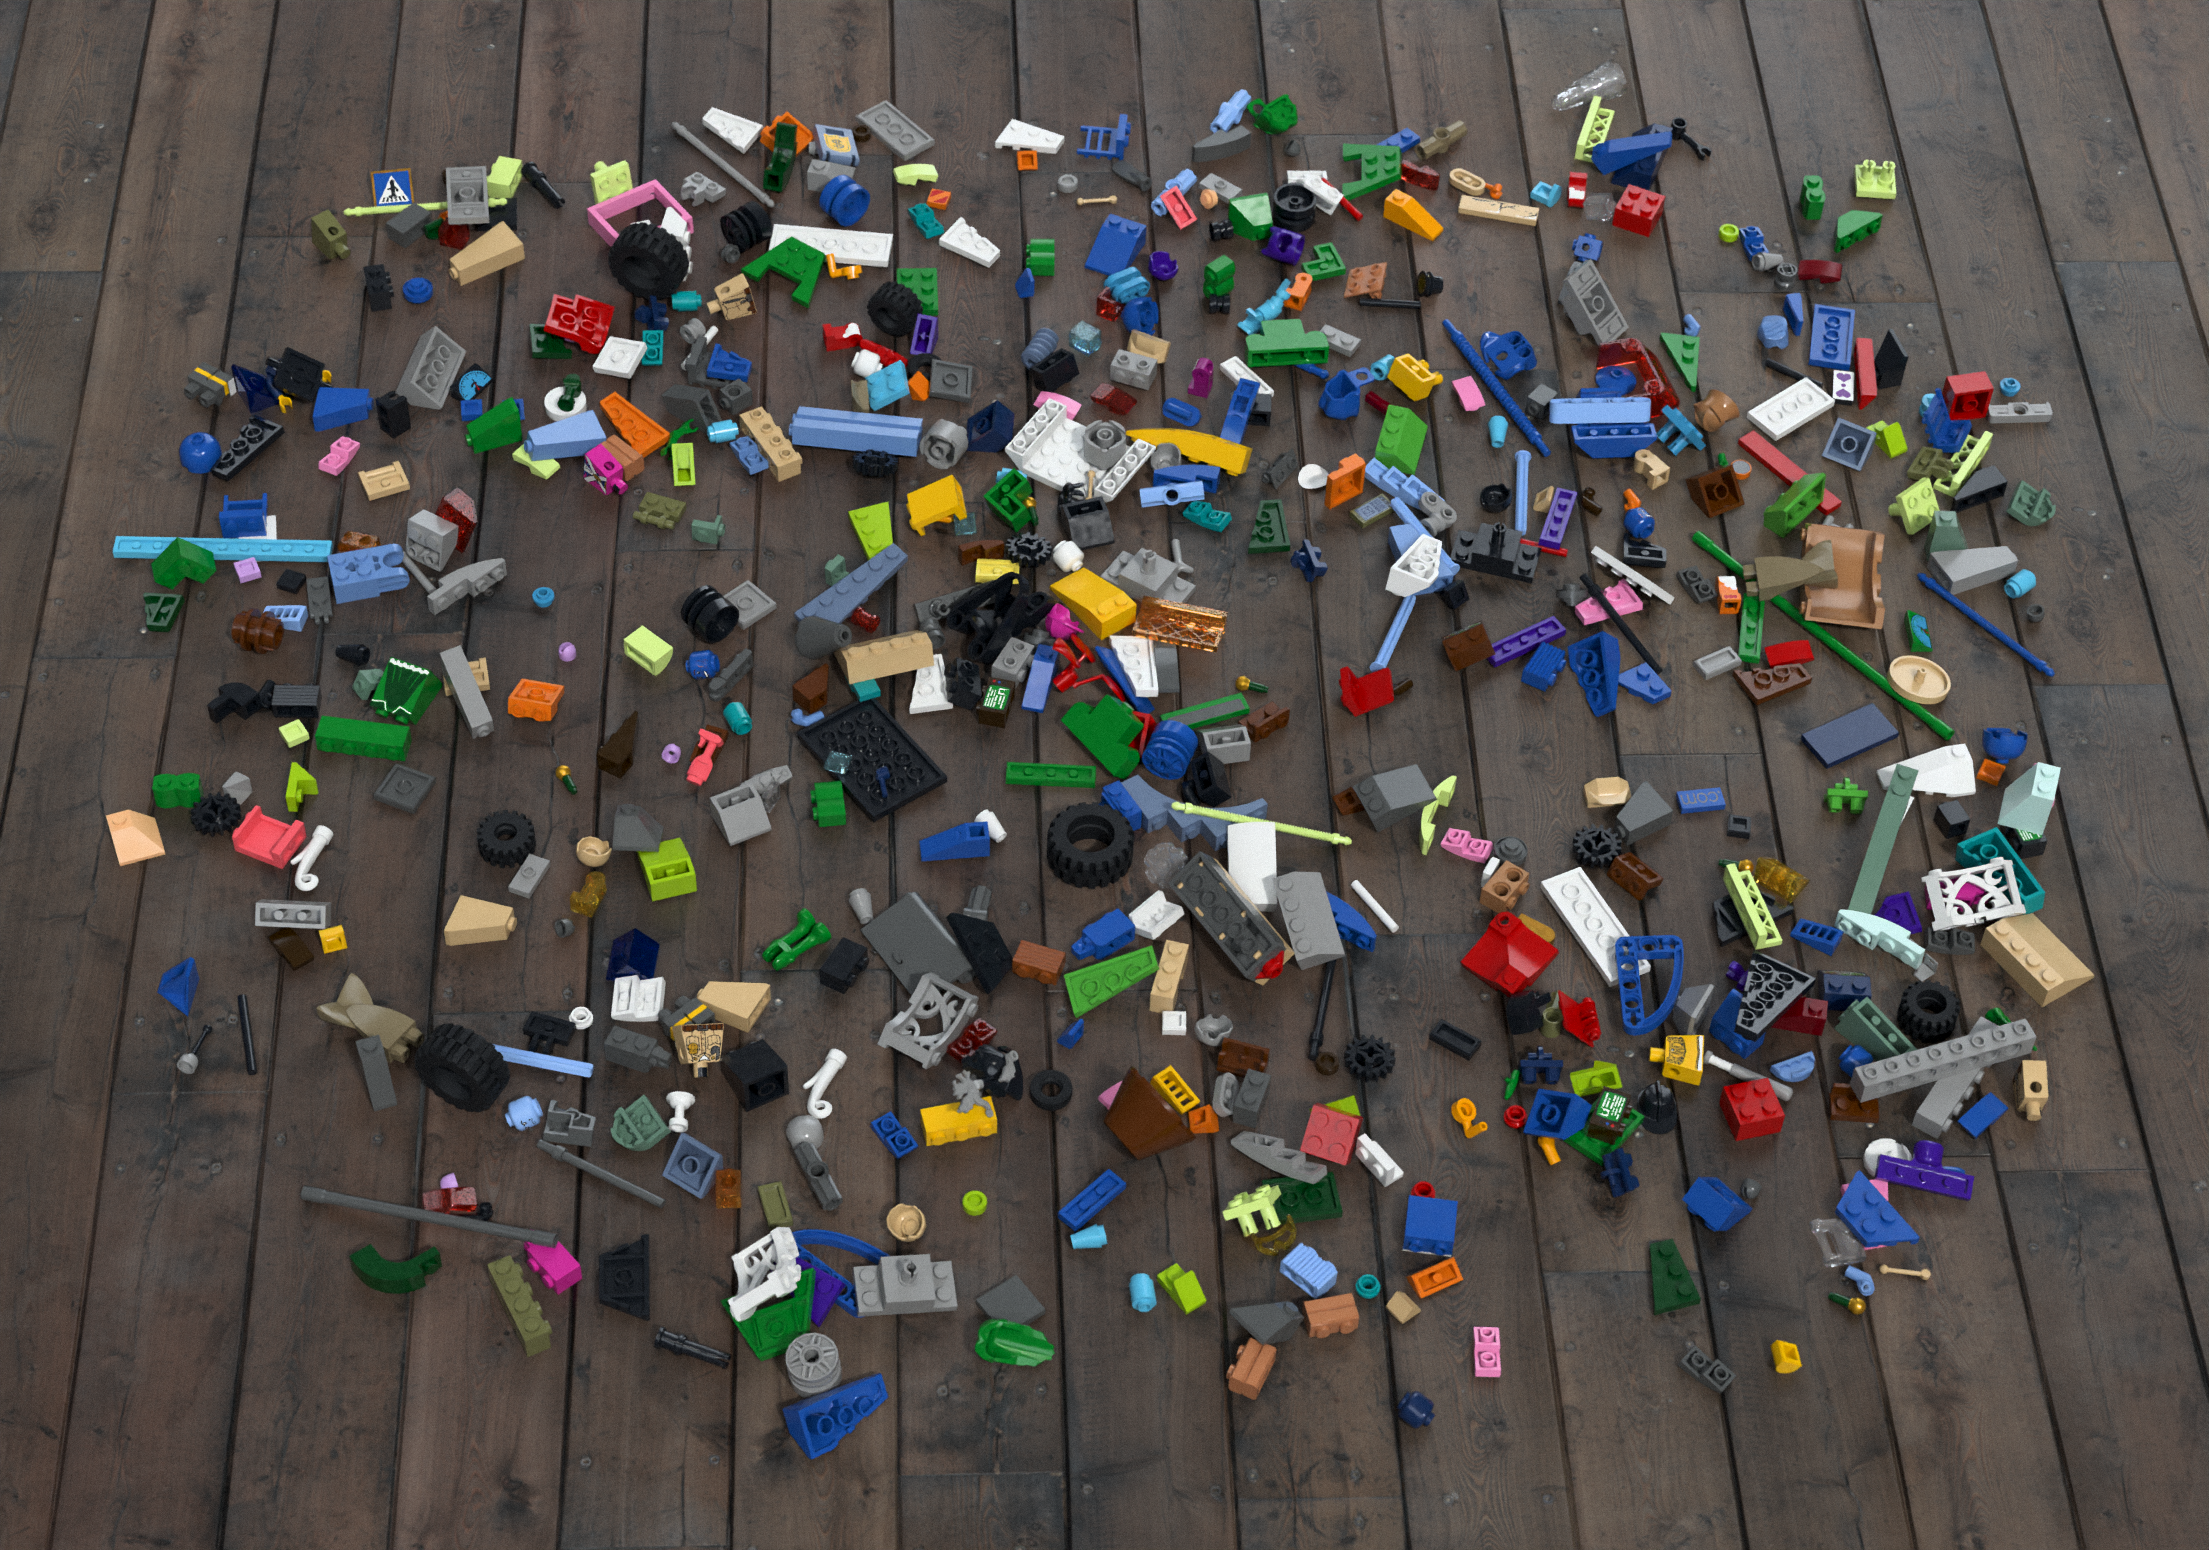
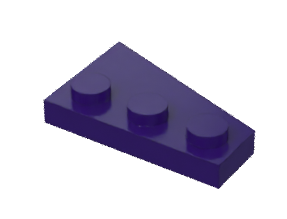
(825, 1291)

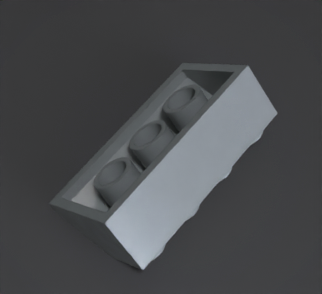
(431, 370)
(1308, 918)

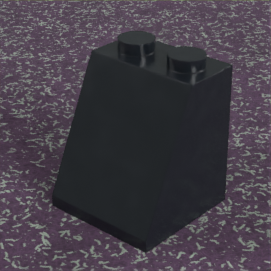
(755, 1074)

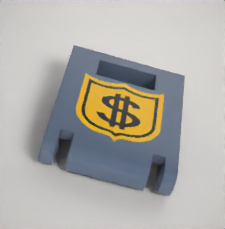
(836, 143)

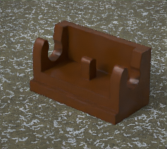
(1239, 1056)

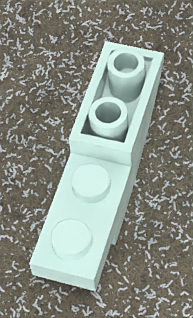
(1875, 931)

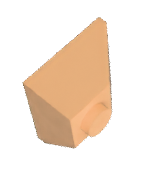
(134, 836)

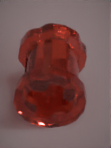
(865, 619)

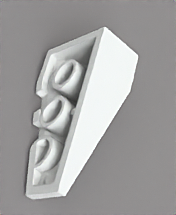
(1416, 567)
(1940, 771)

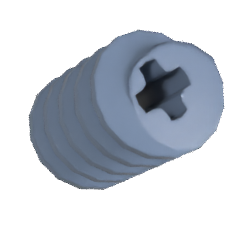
(1040, 347)

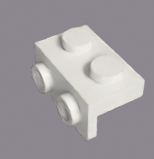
(1327, 196)
(1155, 916)
(1377, 1160)

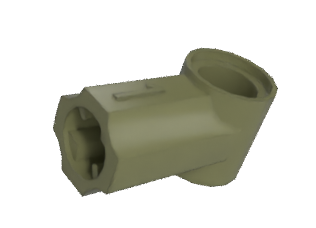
(1552, 1017)

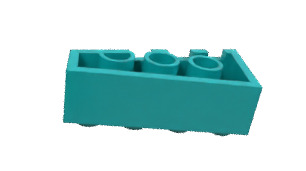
(1990, 845)

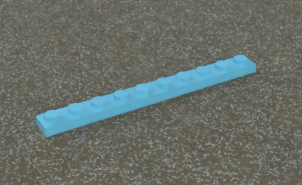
(229, 548)

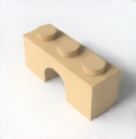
(1167, 979)

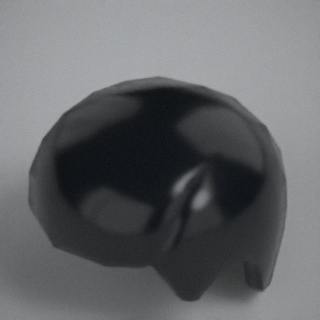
(1495, 498)

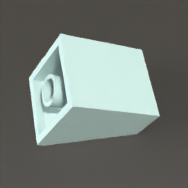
(2030, 799)

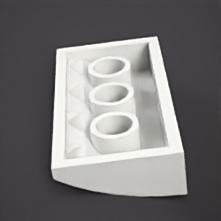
(1253, 861)

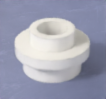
(581, 1013)

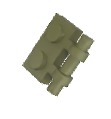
(660, 511)

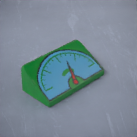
(1917, 632)

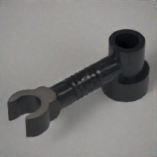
(1679, 132)

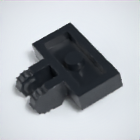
(549, 1029)

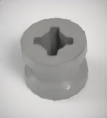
(692, 330)
(1434, 523)

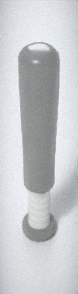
(1782, 1091)

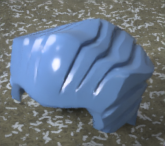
(1773, 332)

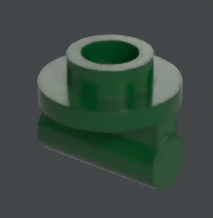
(431, 229)

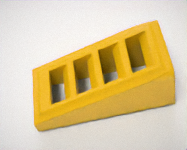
(1175, 1080)

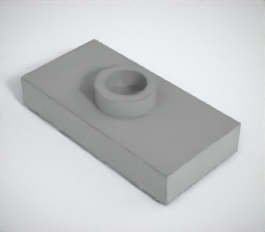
(1222, 188)
(529, 876)

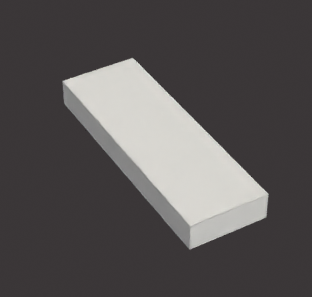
(1236, 369)

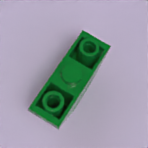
(1855, 227)

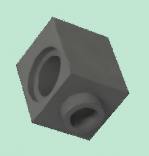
(735, 397)
(1539, 401)

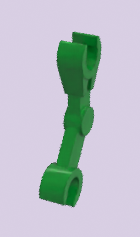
(674, 435)

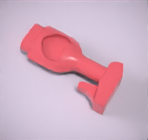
(702, 764)

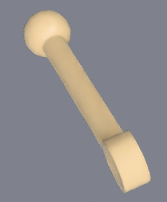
(1112, 199)
(1091, 474)
(1924, 1274)

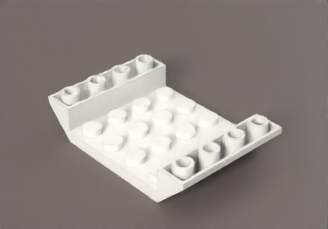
(1053, 453)

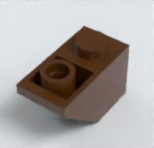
(812, 690)

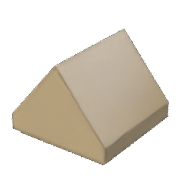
(1544, 500)
(1402, 1307)

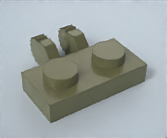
(1928, 463)

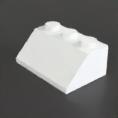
(678, 227)

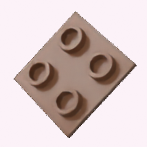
(1366, 280)

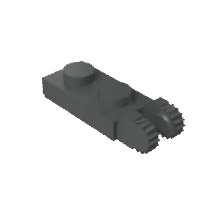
(731, 675)

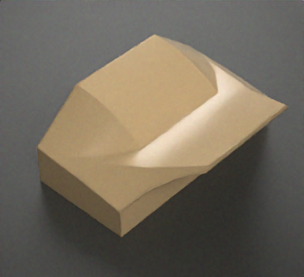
(1148, 346)
(1606, 792)

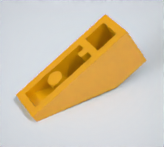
(1411, 215)

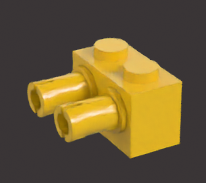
(1413, 377)

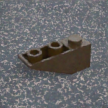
(619, 752)

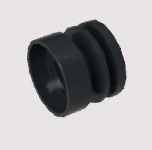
(746, 226)
(709, 614)

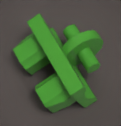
(1845, 793)

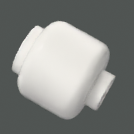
(866, 363)
(1068, 556)

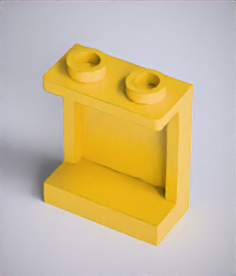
(935, 503)

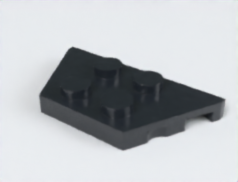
(1729, 923)
(982, 948)
(626, 1278)

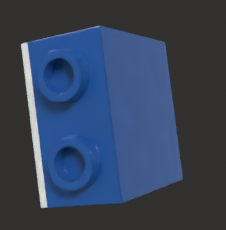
(1430, 1225)

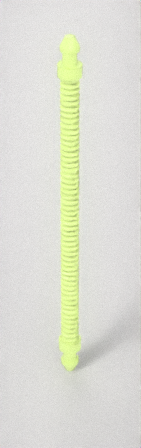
(359, 211)
(1188, 808)

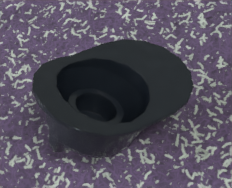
(1658, 1107)

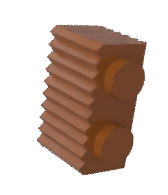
(1038, 962)

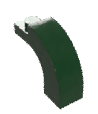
(783, 158)
(394, 1276)

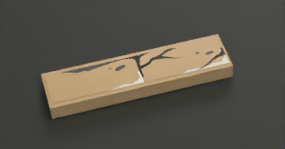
(1498, 210)

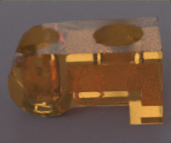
(356, 541)

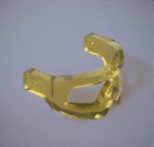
(1289, 1225)

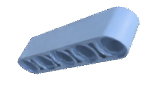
(1600, 410)

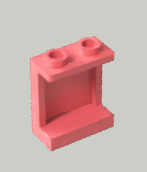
(268, 838)

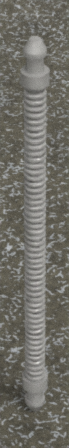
(763, 197)

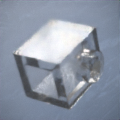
(1599, 206)

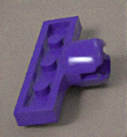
(1925, 1172)

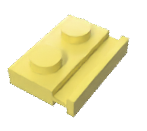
(994, 568)

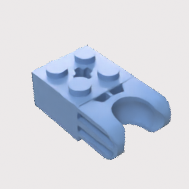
(367, 572)

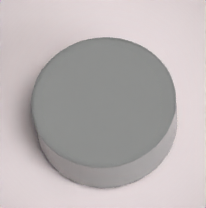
(1067, 183)

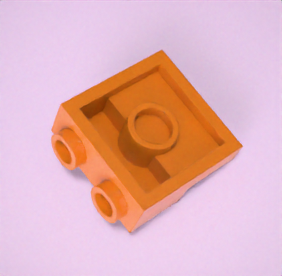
(803, 135)
(1346, 481)
(535, 700)

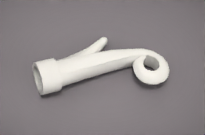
(320, 838)
(821, 1080)

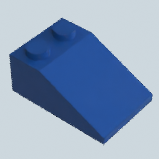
(1116, 245)

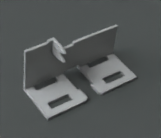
(1923, 971)

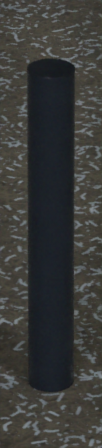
(1390, 303)
(1790, 372)

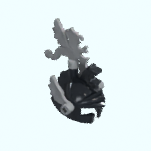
(994, 1072)

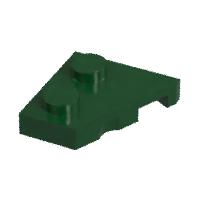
(547, 344)
(162, 610)

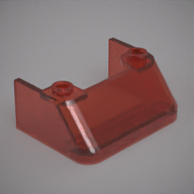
(1656, 385)

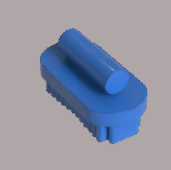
(1181, 412)

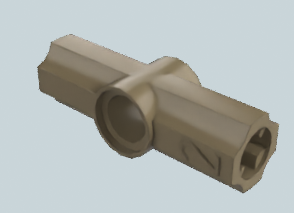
(1440, 140)

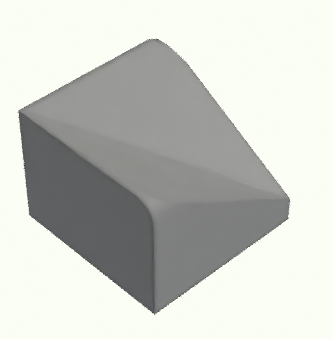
(238, 787)

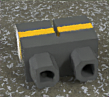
(209, 385)
(687, 1013)

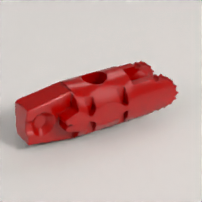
(886, 355)

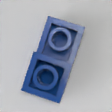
(1752, 241)
(1982, 1115)
(893, 1136)

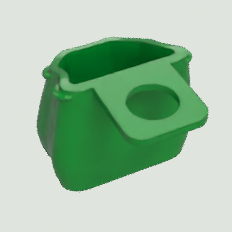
(1275, 116)

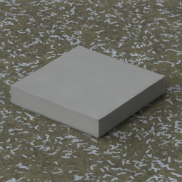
(751, 603)

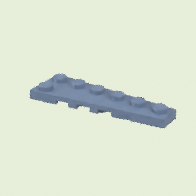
(847, 594)

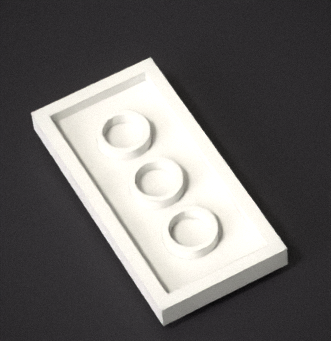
(1790, 409)

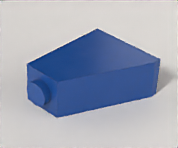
(341, 407)

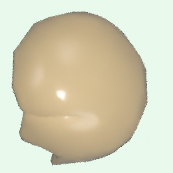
(593, 851)
(906, 1222)

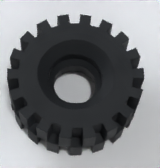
(508, 851)

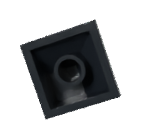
(1890, 362)

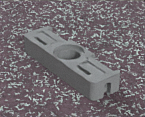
(2031, 412)

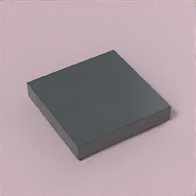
(950, 381)
(404, 788)
(1011, 1302)

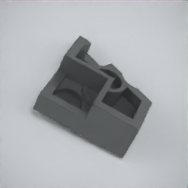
(568, 1126)

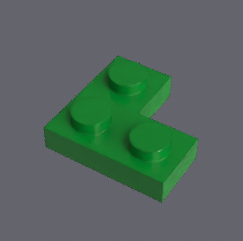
(1327, 263)

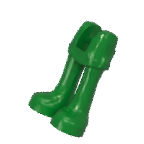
(780, 950)

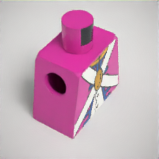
(604, 471)

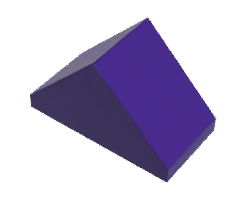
(925, 334)

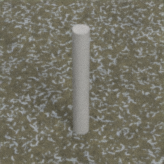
(418, 574)

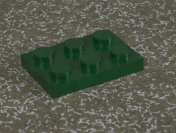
(1306, 1200)

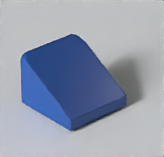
(1025, 284)
(1072, 1034)

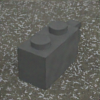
(635, 1050)

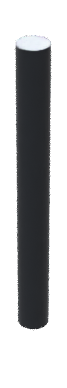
(247, 1034)

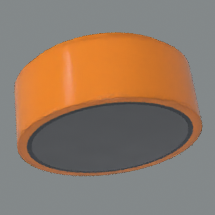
(1742, 469)

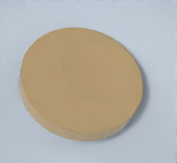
(1918, 679)

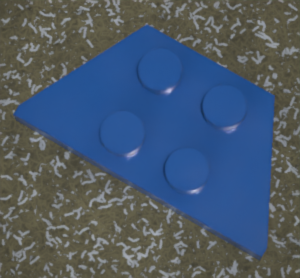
(1872, 1216)

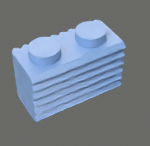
(1309, 1271)

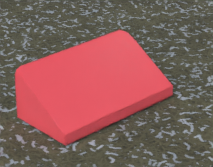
(1178, 207)

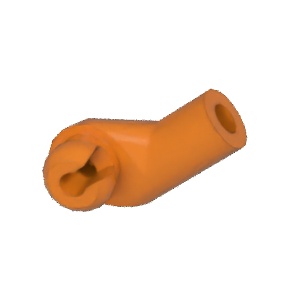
(1633, 500)

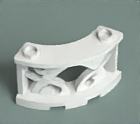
(1946, 915)
(780, 1281)

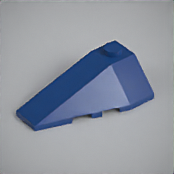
(1625, 151)
(1597, 668)
(828, 1416)

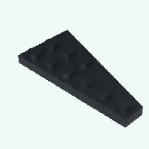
(1768, 994)

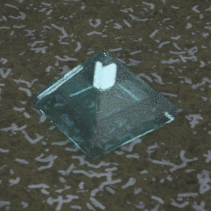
(966, 525)

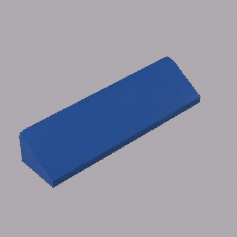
(1110, 662)

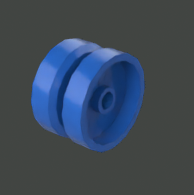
(844, 200)

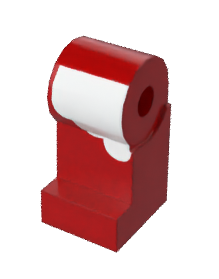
(1576, 189)
(841, 337)

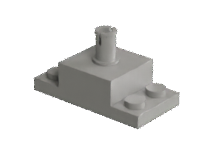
(467, 196)
(1592, 305)
(1148, 576)
(904, 1286)

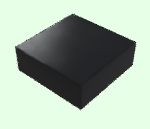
(291, 581)
(1739, 826)

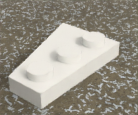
(733, 129)
(1027, 136)
(966, 242)
(929, 689)

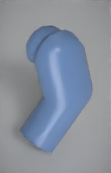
(1693, 326)
(805, 720)
(1863, 1280)

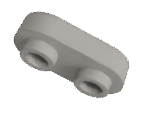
(1437, 505)
(1225, 1094)

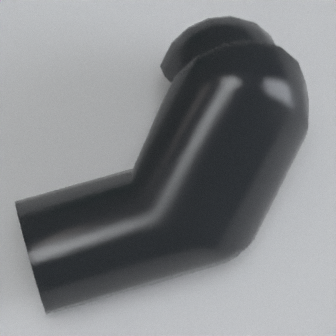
(1188, 789)

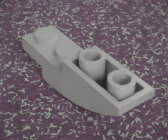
(469, 579)

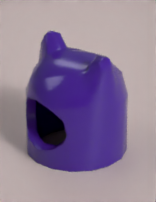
(1284, 245)

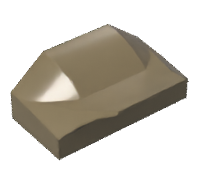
(860, 399)

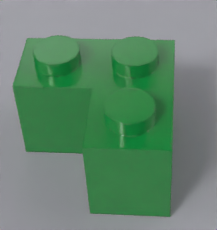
(1006, 499)
(183, 560)

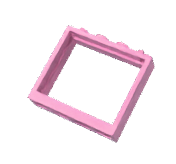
(628, 200)

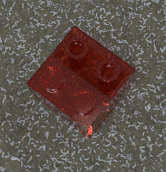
(460, 510)

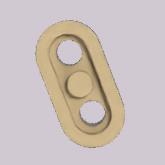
(1467, 182)

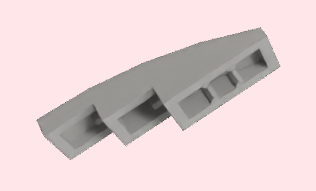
(1273, 1154)

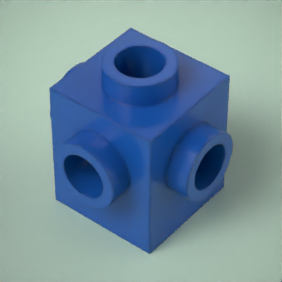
(1594, 251)

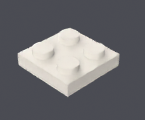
(620, 357)

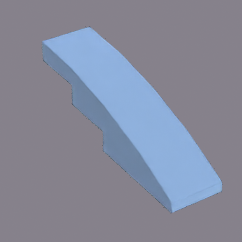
(1396, 483)

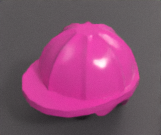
(1060, 624)

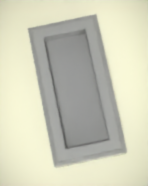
(1717, 663)

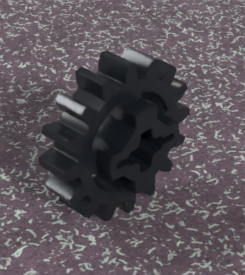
(875, 463)
(1028, 550)
(204, 815)
(1585, 846)
(1369, 1058)

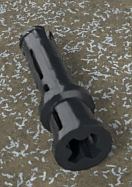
(539, 181)
(681, 1345)

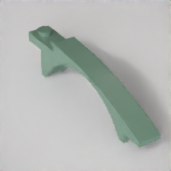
(1883, 839)

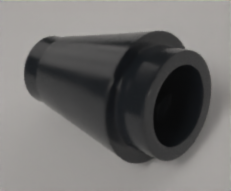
(354, 653)

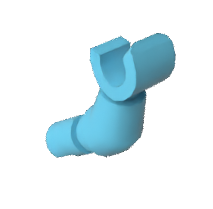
(1267, 311)

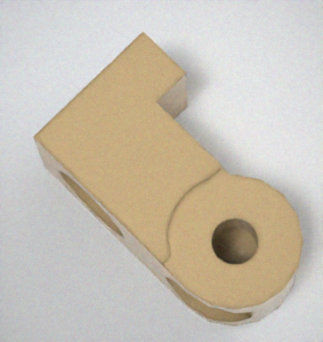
(1651, 467)

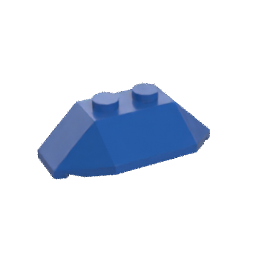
(1613, 439)

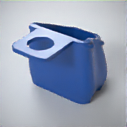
(1342, 394)

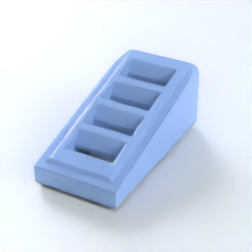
(295, 615)

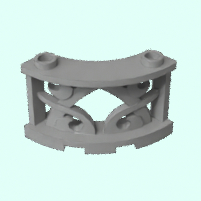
(896, 1033)

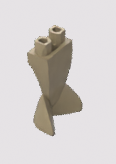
(1781, 573)
(357, 1011)

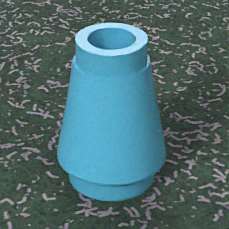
(1382, 367)
(1497, 430)
(1089, 1238)

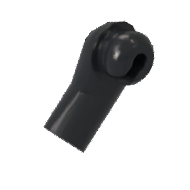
(265, 694)
(485, 1212)

